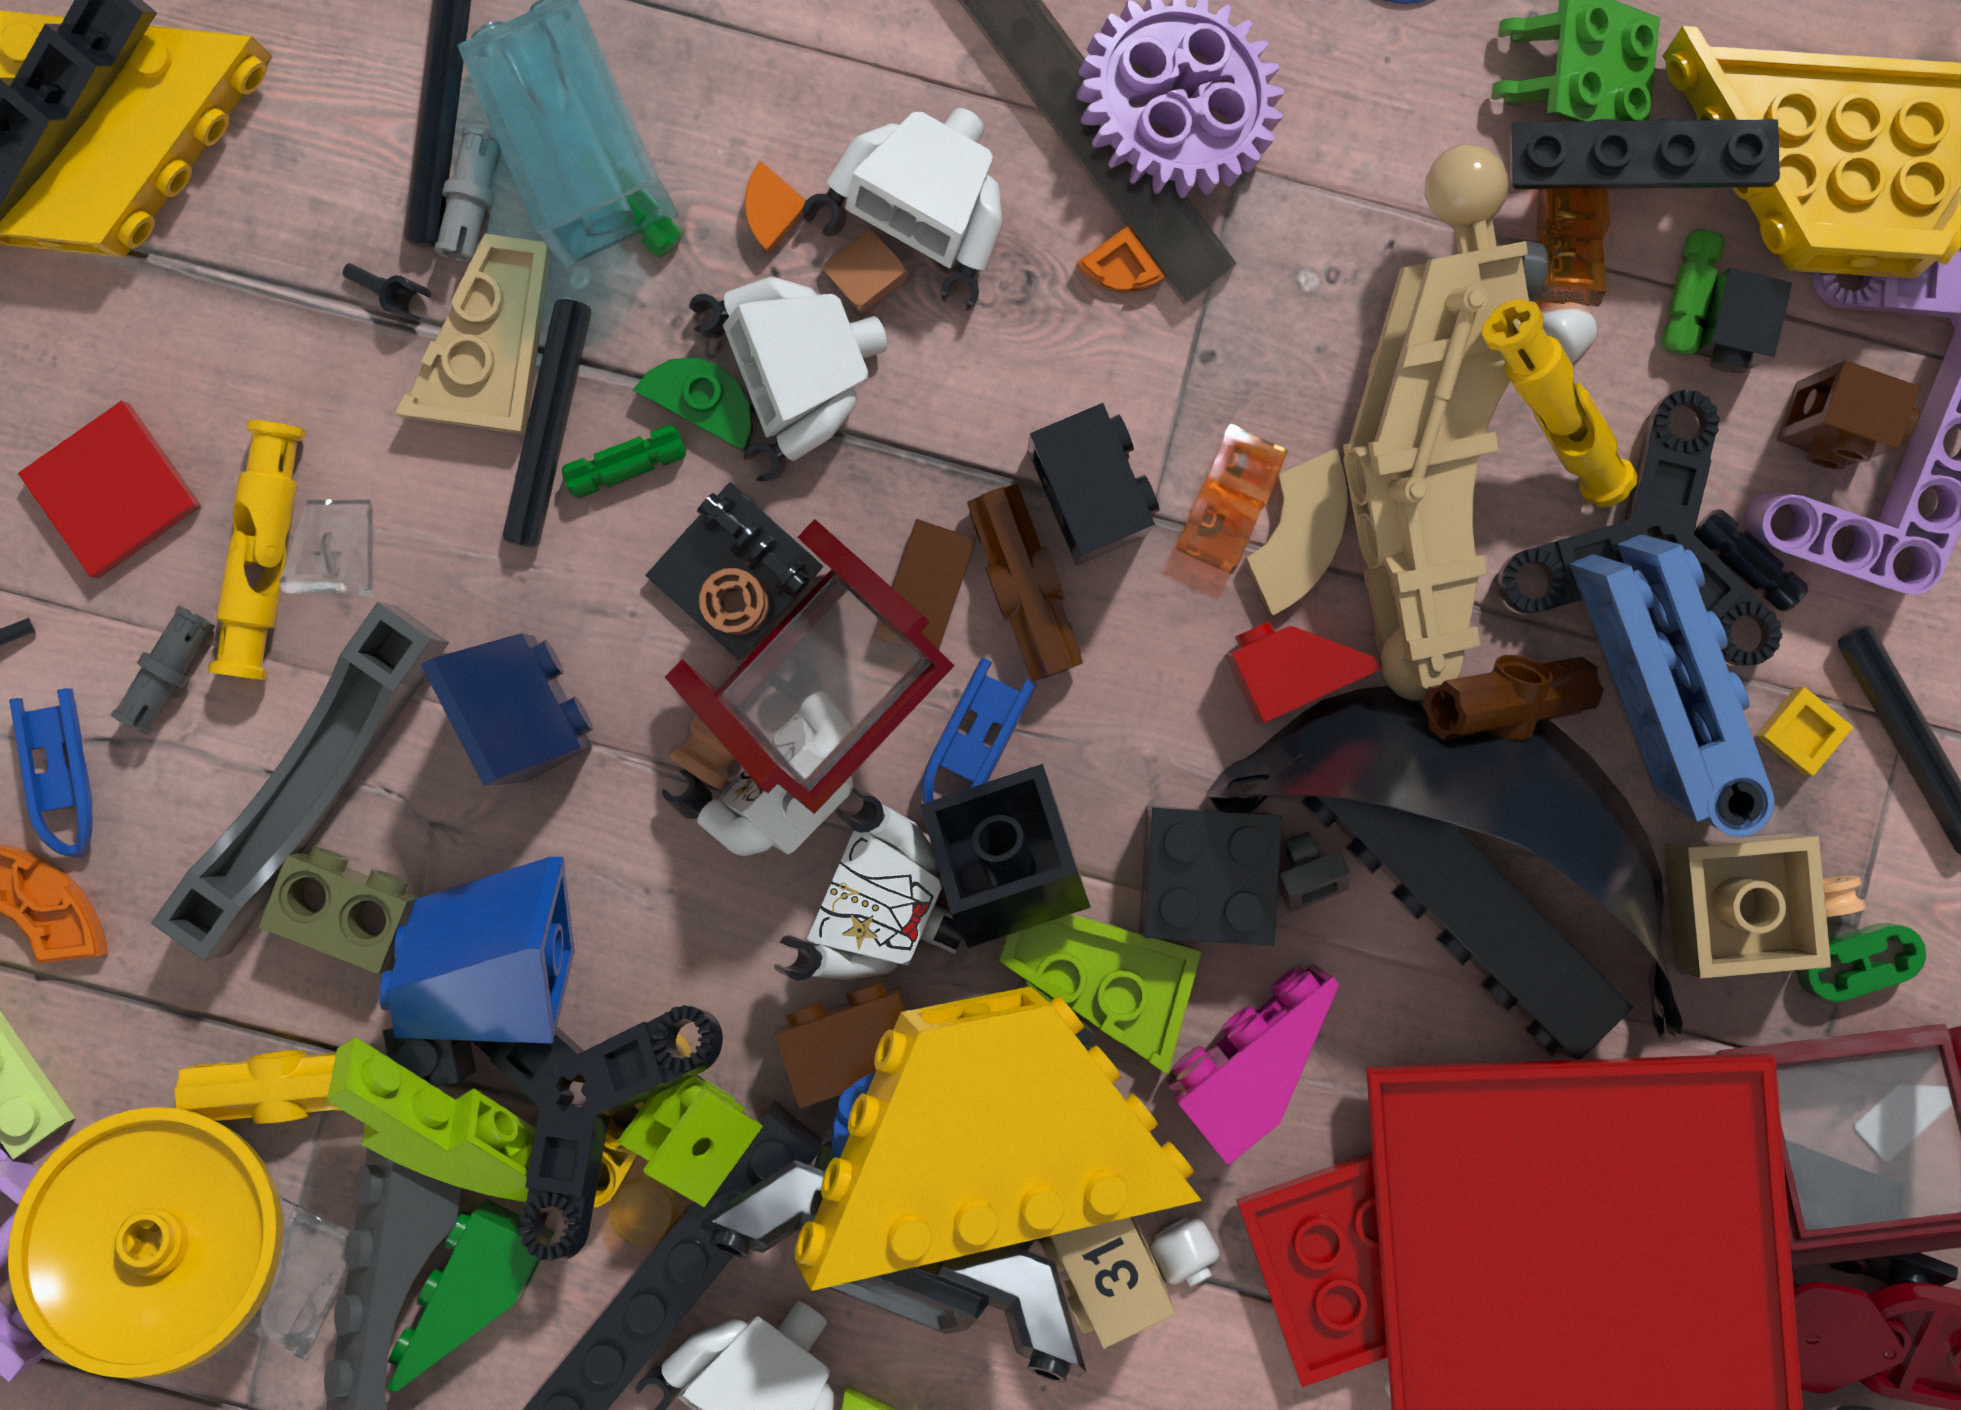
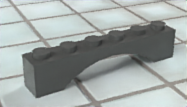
(356, 709)
(394, 1233)

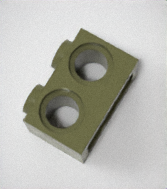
(339, 924)

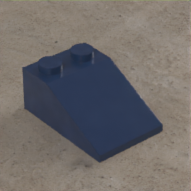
(510, 708)

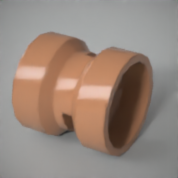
(744, 606)

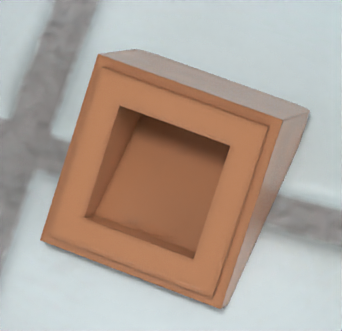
(866, 272)

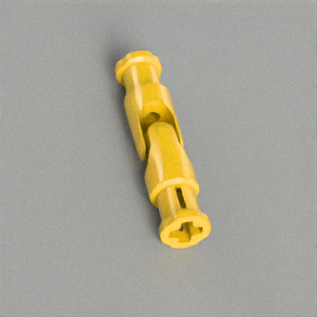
(1563, 412)
(260, 524)

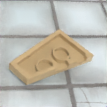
(488, 346)

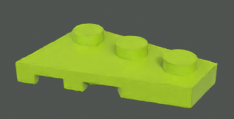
(1112, 978)

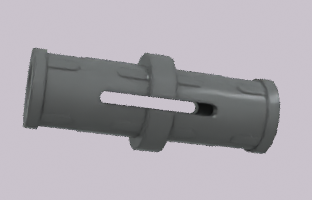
(162, 670)

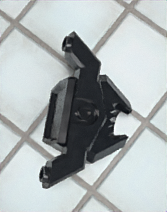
(935, 1295)

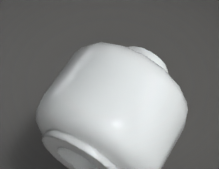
(1571, 326)
(1185, 1252)

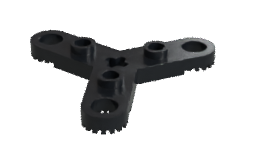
(1667, 500)
(573, 1136)

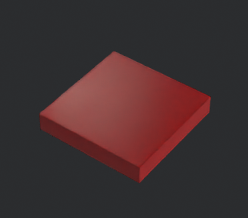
(109, 489)

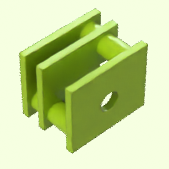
(691, 1137)

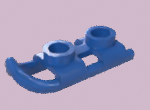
(967, 753)
(61, 784)

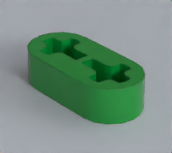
(1867, 975)

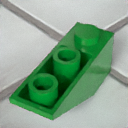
(477, 1286)

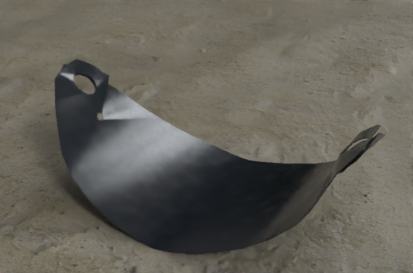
(1525, 791)

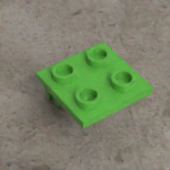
(1601, 61)

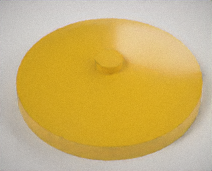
(145, 1243)

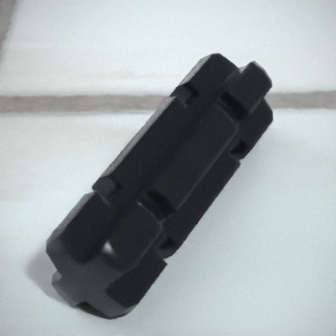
(1751, 560)

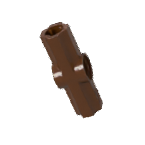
(1024, 582)
(1512, 697)

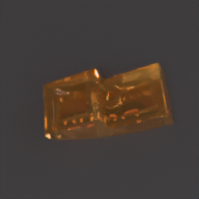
(1572, 231)
(1231, 499)

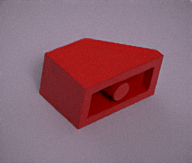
(1292, 668)

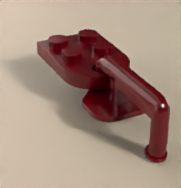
(1892, 1341)

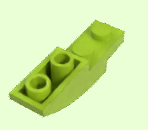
(422, 1128)

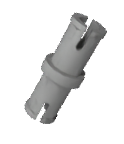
(468, 194)

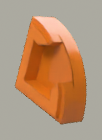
(771, 207)
(1121, 265)

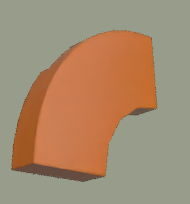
(48, 908)

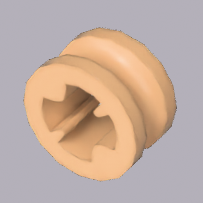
(1841, 895)

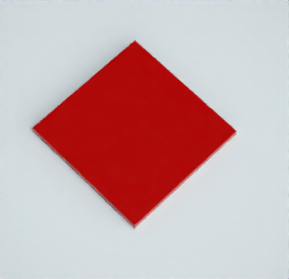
(1585, 1235)

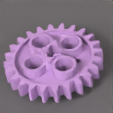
(1162, 43)

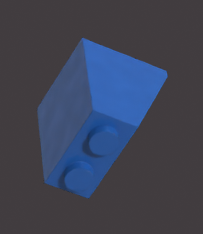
(484, 959)

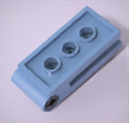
(1676, 683)

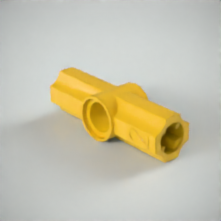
(265, 1088)

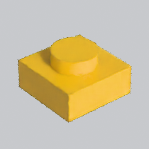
(1804, 731)

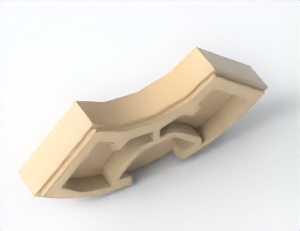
(1306, 532)

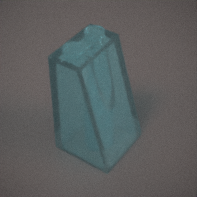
(565, 129)

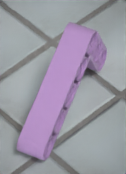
(1900, 521)

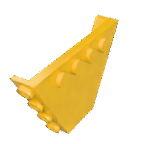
(135, 141)
(1861, 151)
(983, 1138)

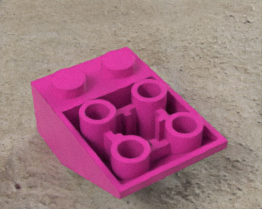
(1249, 1075)

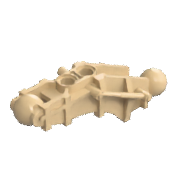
(1426, 427)

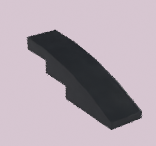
(61, 86)

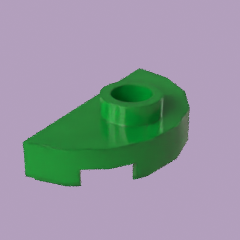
(702, 396)

